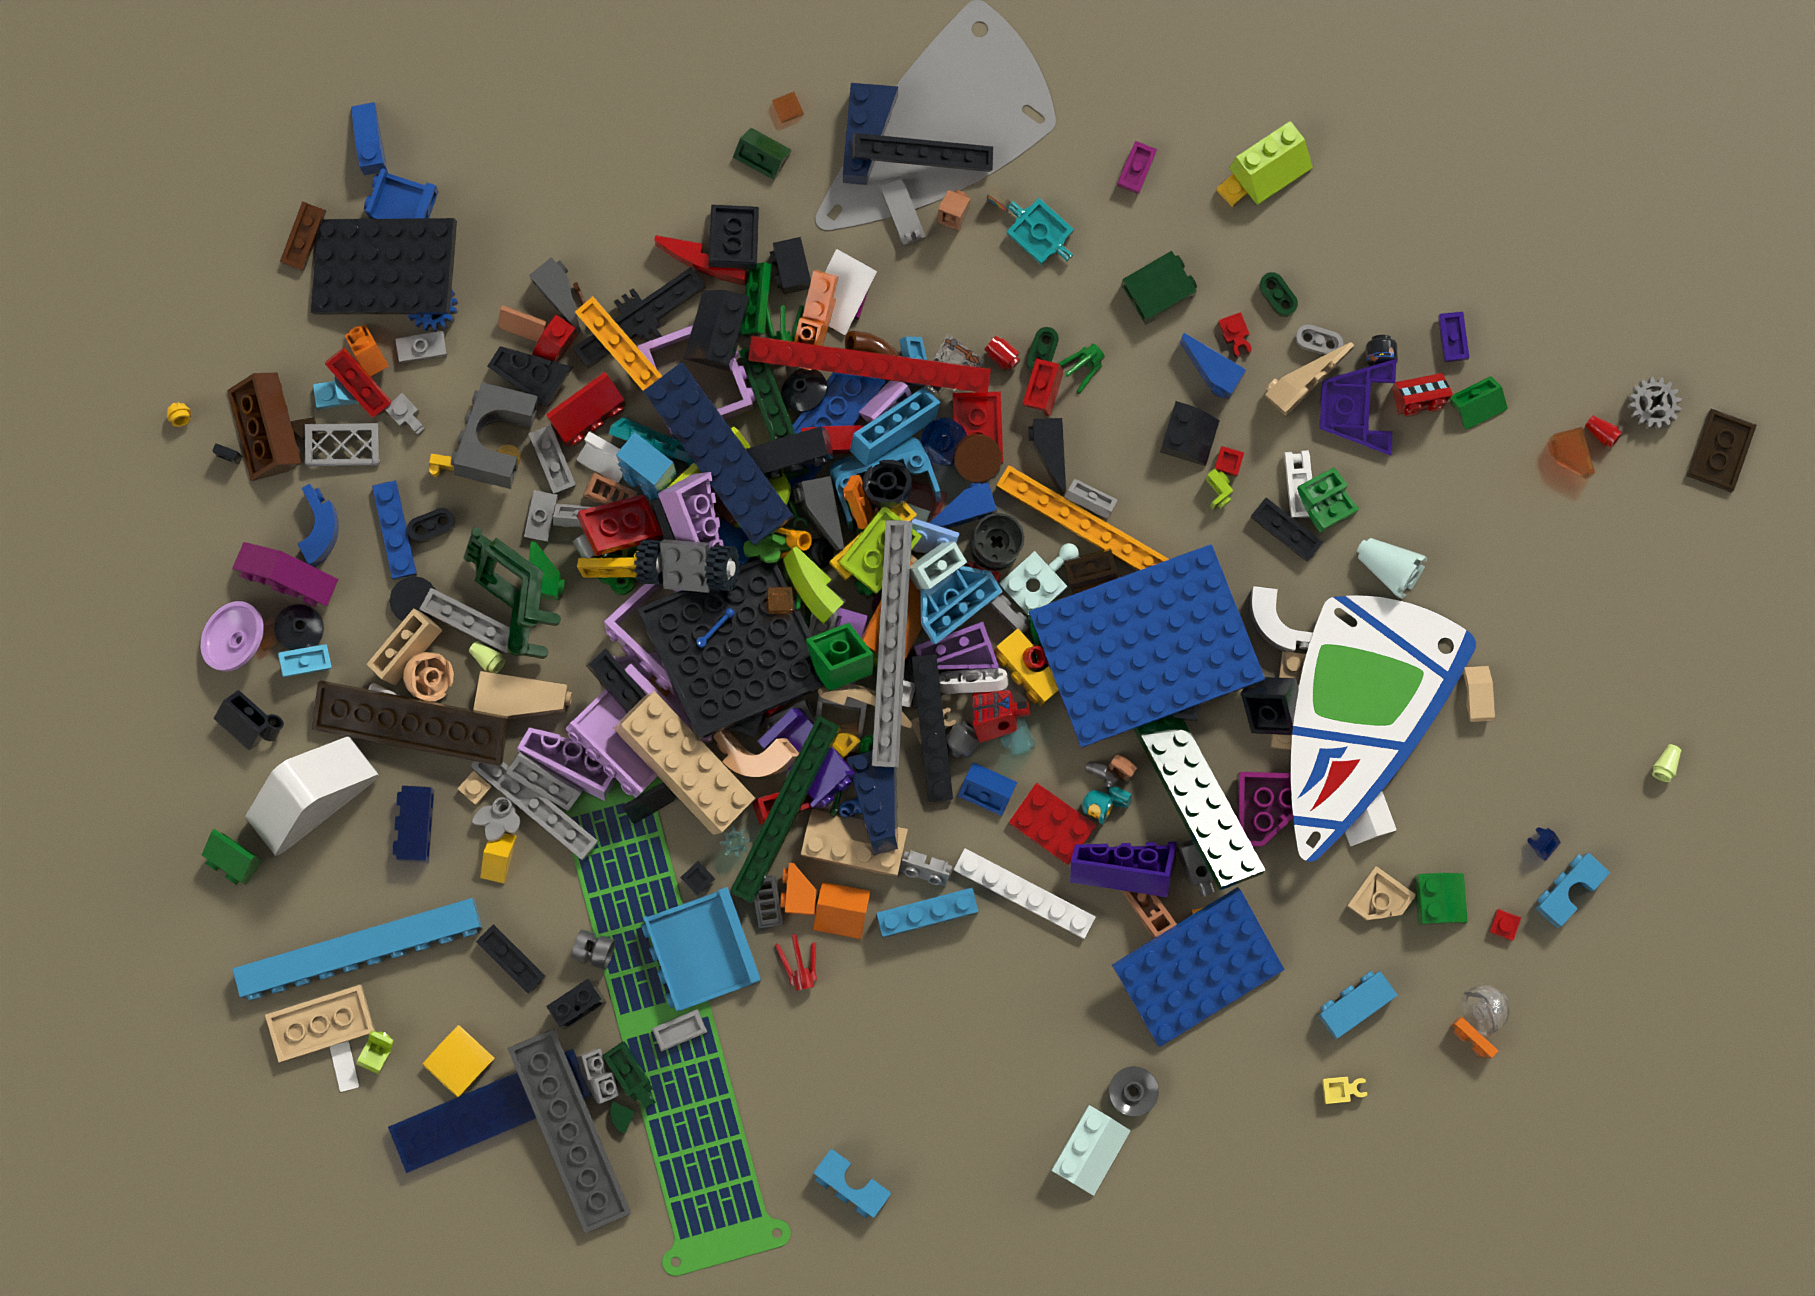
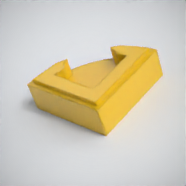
(845, 743)

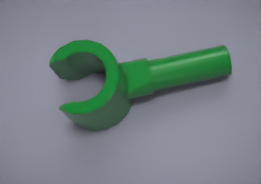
(797, 516)

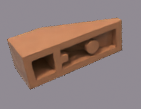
(1151, 912)

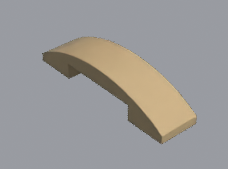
(859, 693)

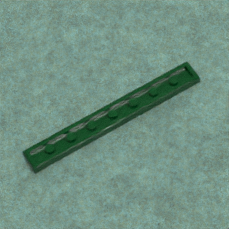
(785, 809)

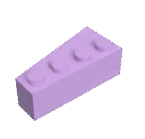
(691, 509)

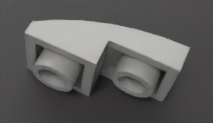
(598, 1080)

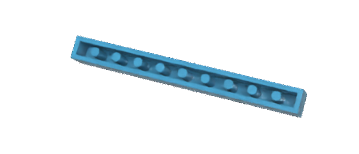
(357, 948)

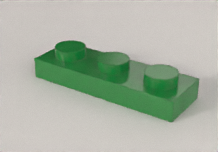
(757, 289)

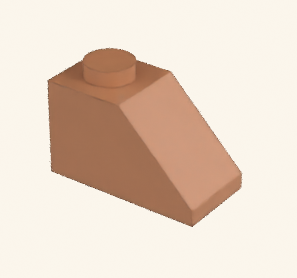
(953, 209)

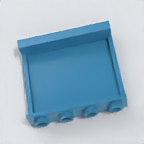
(701, 950)

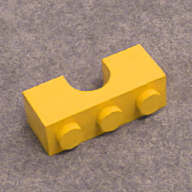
(1039, 685)

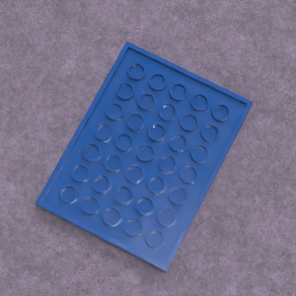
(1146, 646)

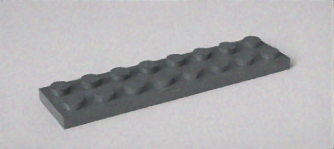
(569, 1130)

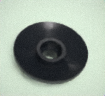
(807, 397)
(293, 638)

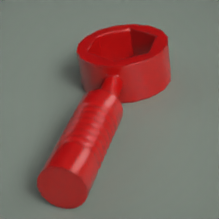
(1040, 654)

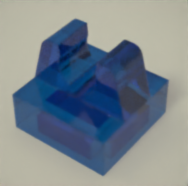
(1545, 844)

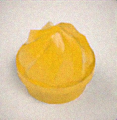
(178, 414)

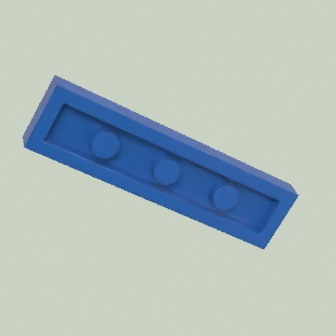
(394, 530)

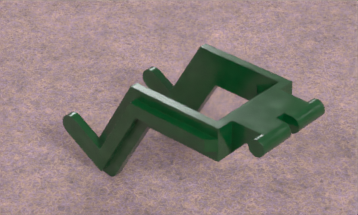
(524, 603)

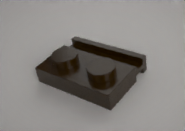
(1090, 570)

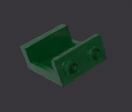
(1159, 286)

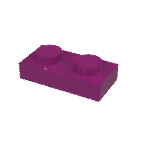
(1137, 167)

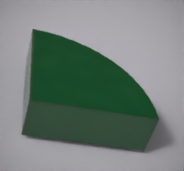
(621, 1116)

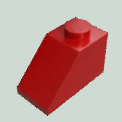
(555, 339)

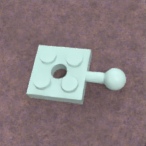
(1035, 568)

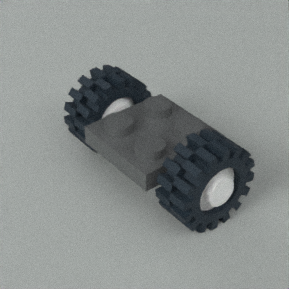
(687, 565)

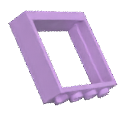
(738, 372)
(630, 647)

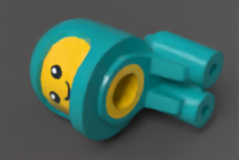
(1101, 804)

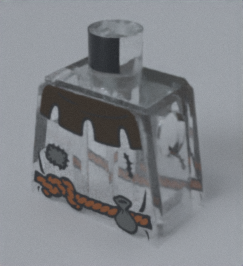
(955, 352)

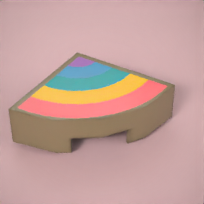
(994, 198)

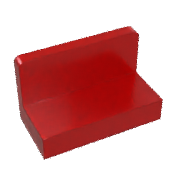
(1043, 386)

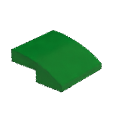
(1327, 499)

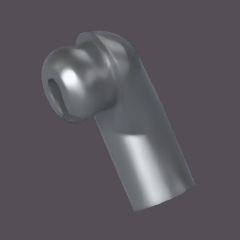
(1103, 772)

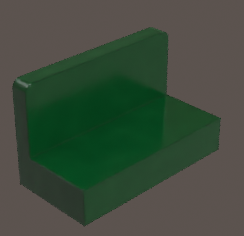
(761, 153)

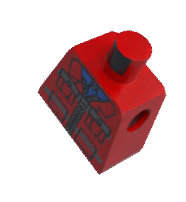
(996, 714)

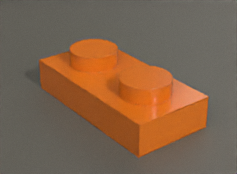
(860, 505)
(1482, 1046)

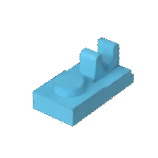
(304, 661)

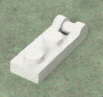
(1295, 478)

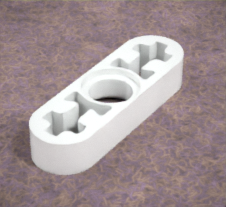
(987, 680)

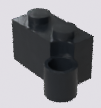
(247, 721)

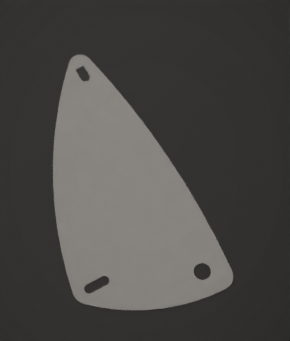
(954, 93)

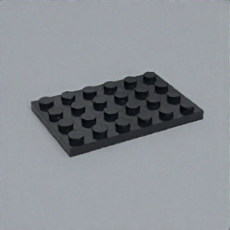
(384, 266)

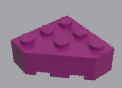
(284, 574)
(1263, 804)

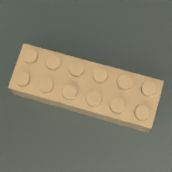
(683, 763)

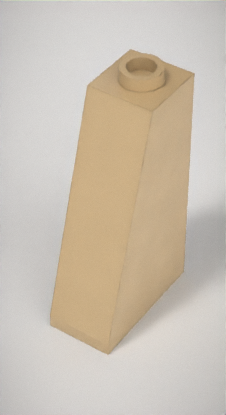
(520, 696)

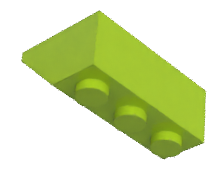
(1272, 163)

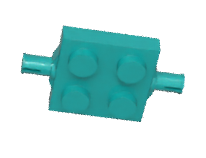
(1039, 231)

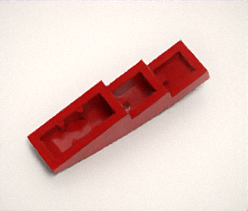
(692, 255)

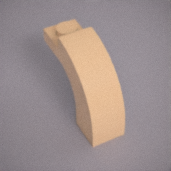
(772, 761)

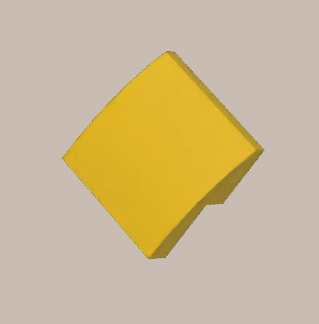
(458, 1061)

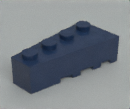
(867, 114)
(878, 801)

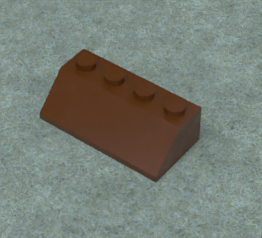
(264, 425)

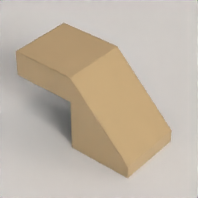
(1480, 694)

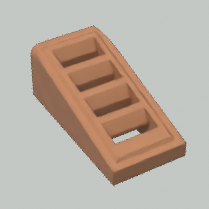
(596, 478)
(1122, 767)

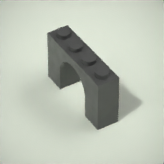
(491, 406)

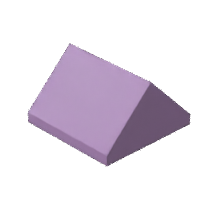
(885, 399)

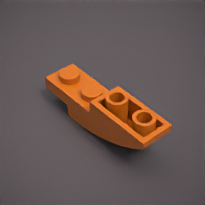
(818, 309)

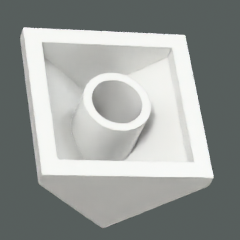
(1371, 823)

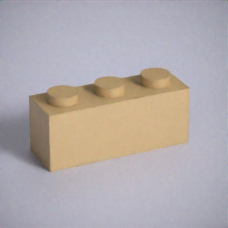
(408, 640)

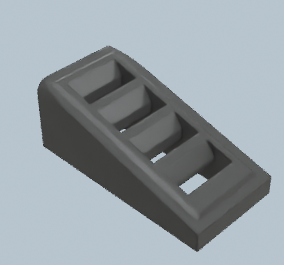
(777, 910)

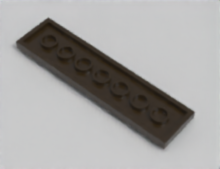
(410, 723)

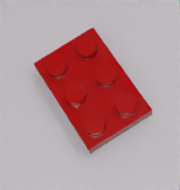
(980, 414)
(619, 524)
(1051, 823)

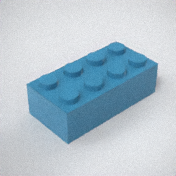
(645, 467)

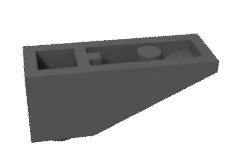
(555, 286)

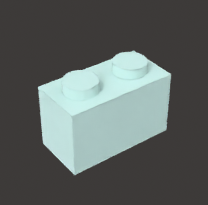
(936, 565)

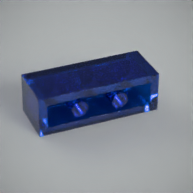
(414, 824)

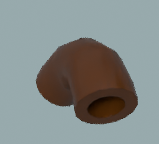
(868, 342)

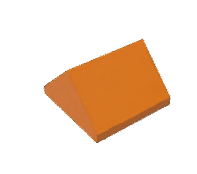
(841, 910)

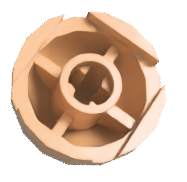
(428, 676)

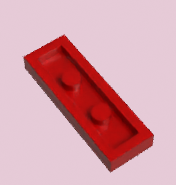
(358, 382)

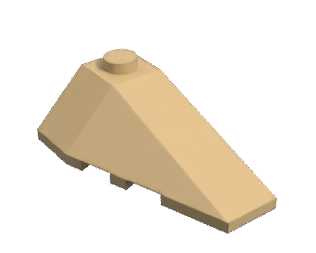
(1298, 384)

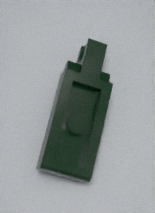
(629, 1074)

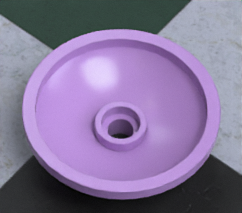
(232, 636)

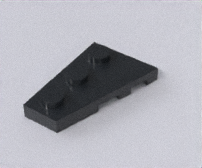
(530, 373)

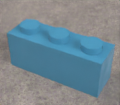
(1356, 1004)

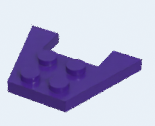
(1347, 405)

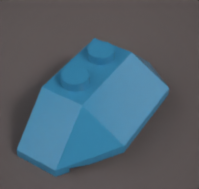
(956, 600)

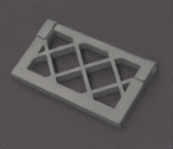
(329, 429)

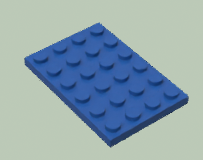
(1198, 967)

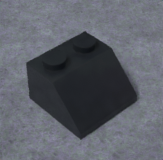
(1189, 434)
(1271, 705)

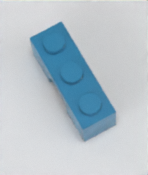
(1556, 904)
(832, 1172)

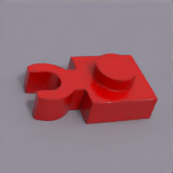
(1235, 330)

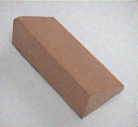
(521, 323)

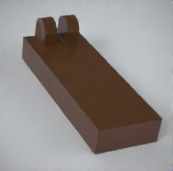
(303, 236)

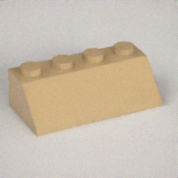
(847, 844)

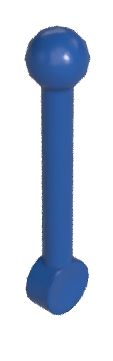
(701, 641)

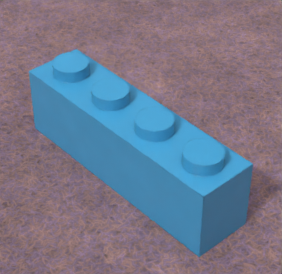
(894, 426)
(927, 913)

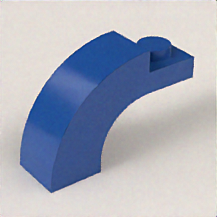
(325, 531)

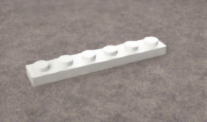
(1024, 893)

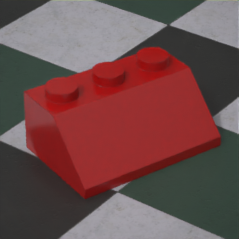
(586, 410)

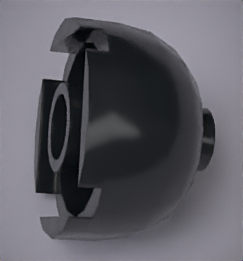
(887, 484)

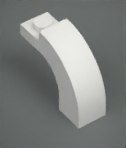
(1268, 624)

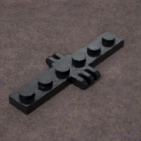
(642, 316)

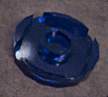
(941, 439)

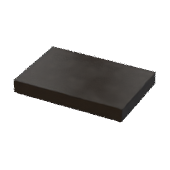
(1721, 450)

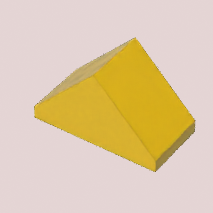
(497, 858)

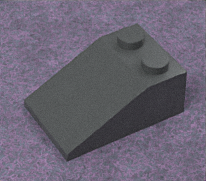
(818, 505)

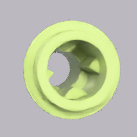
(488, 658)
(1667, 764)

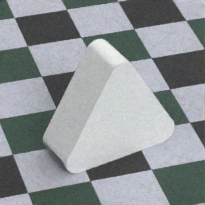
(308, 792)

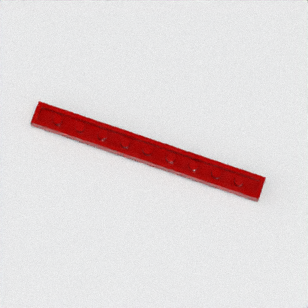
(869, 364)

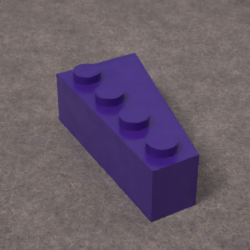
(1125, 867)

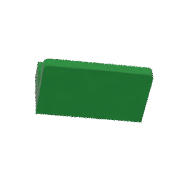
(1479, 402)

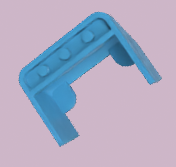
(908, 453)

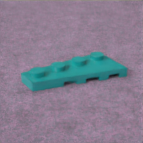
(667, 445)

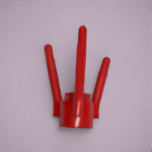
(802, 977)

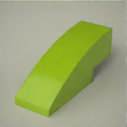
(811, 585)

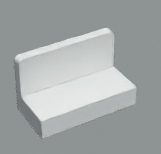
(600, 457)

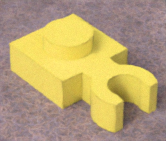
(1339, 1089)

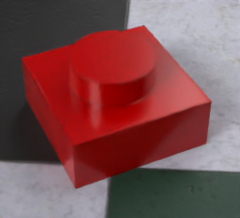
(1229, 461)
(1505, 925)

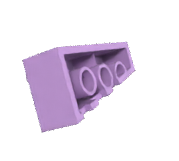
(567, 760)

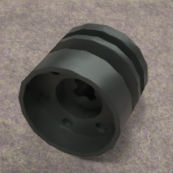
(1000, 528)

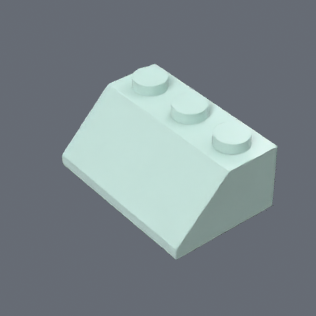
(1090, 1150)

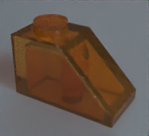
(1572, 452)

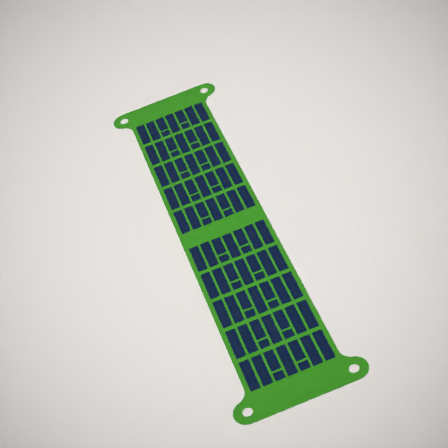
(695, 1118)

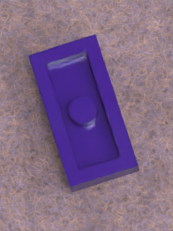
(1453, 336)

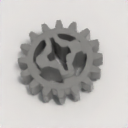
(1662, 408)

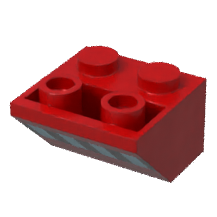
(1421, 394)

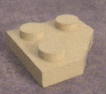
(1380, 897)

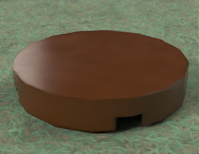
(977, 457)

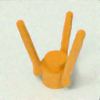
(795, 538)

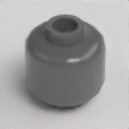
(962, 740)

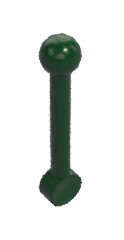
(833, 812)

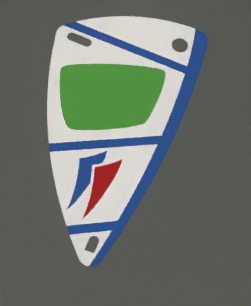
(1365, 707)

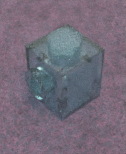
(1018, 741)

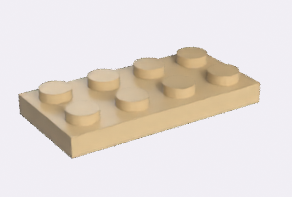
(320, 1023)

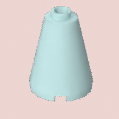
(1392, 564)

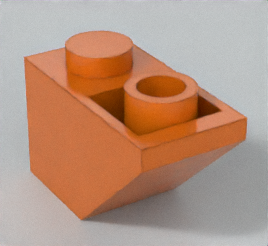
(366, 350)
(800, 893)

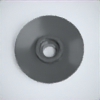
(1145, 1084)

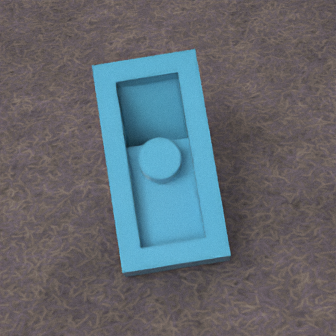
(332, 395)

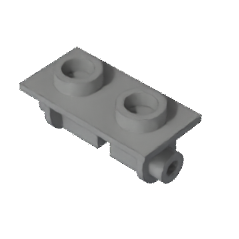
(914, 866)

